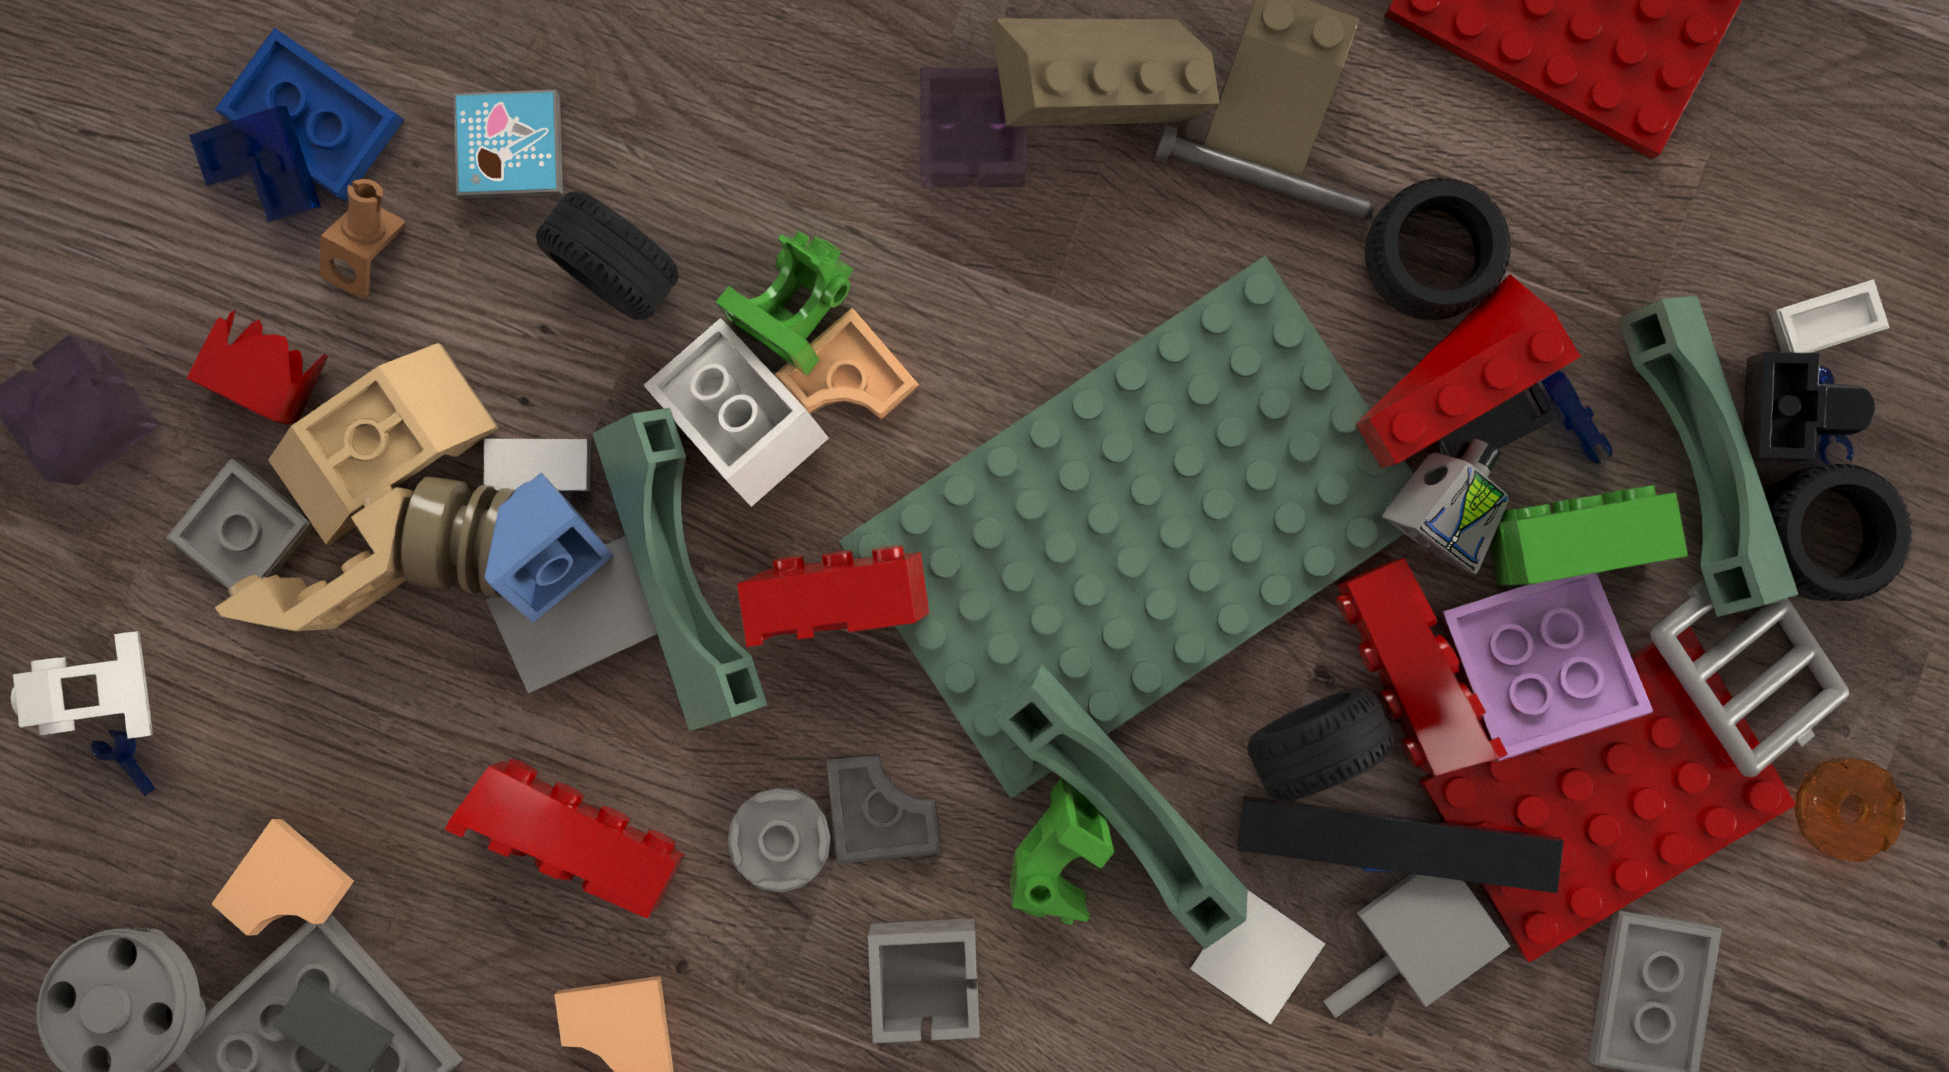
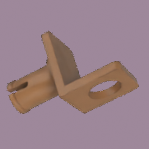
(358, 237)

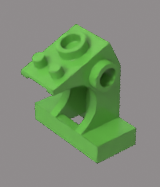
(763, 318)
(1064, 832)

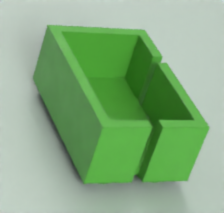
(1587, 536)

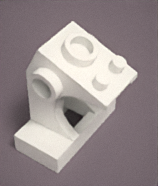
(120, 686)

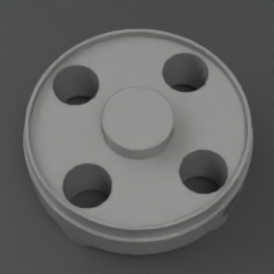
(119, 1003)

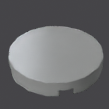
(779, 839)

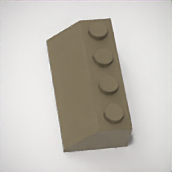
(1102, 71)

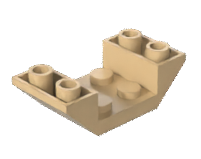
(378, 436)
(366, 577)

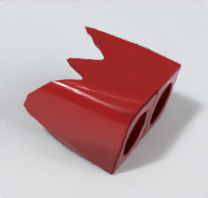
(256, 371)

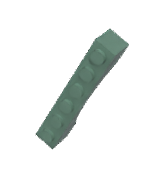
(645, 478)
(1740, 540)
(1069, 742)

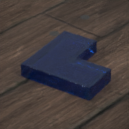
(267, 150)

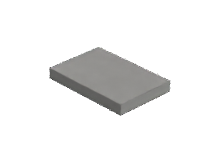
(583, 628)
(1654, 993)

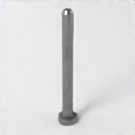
(1260, 175)

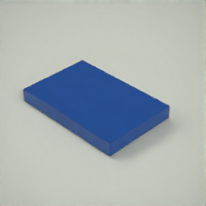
(332, 117)

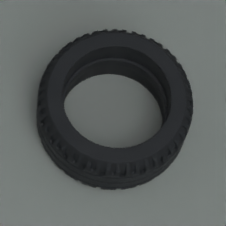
(1480, 218)
(607, 255)
(1883, 521)
(1321, 744)

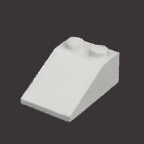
(736, 412)

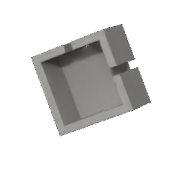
(921, 973)

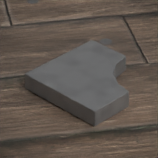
(875, 816)

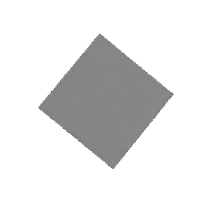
(240, 1029)

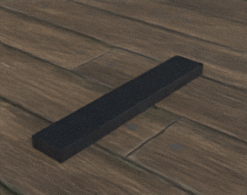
(1401, 844)

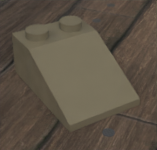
(1281, 82)

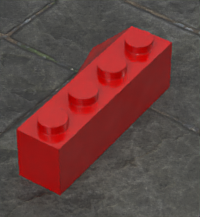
(1480, 364)
(1416, 670)
(568, 836)

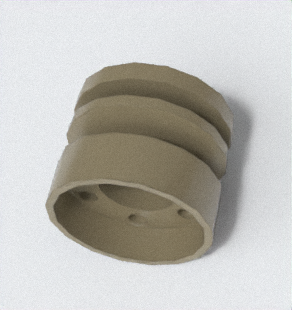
(450, 534)

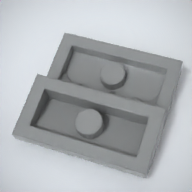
(1433, 933)

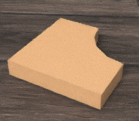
(851, 370)
(279, 879)
(619, 1023)

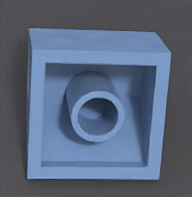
(541, 549)

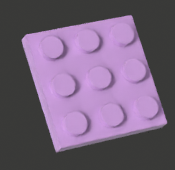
(1546, 663)

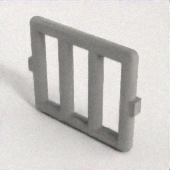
(1722, 719)

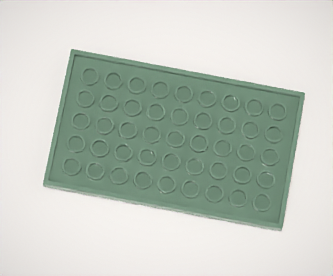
(1143, 517)

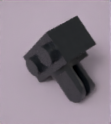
(1790, 406)

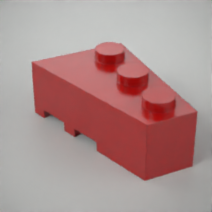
(834, 594)

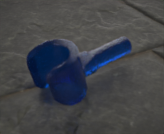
(124, 757)

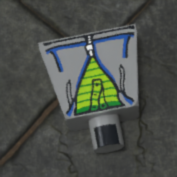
(1452, 506)

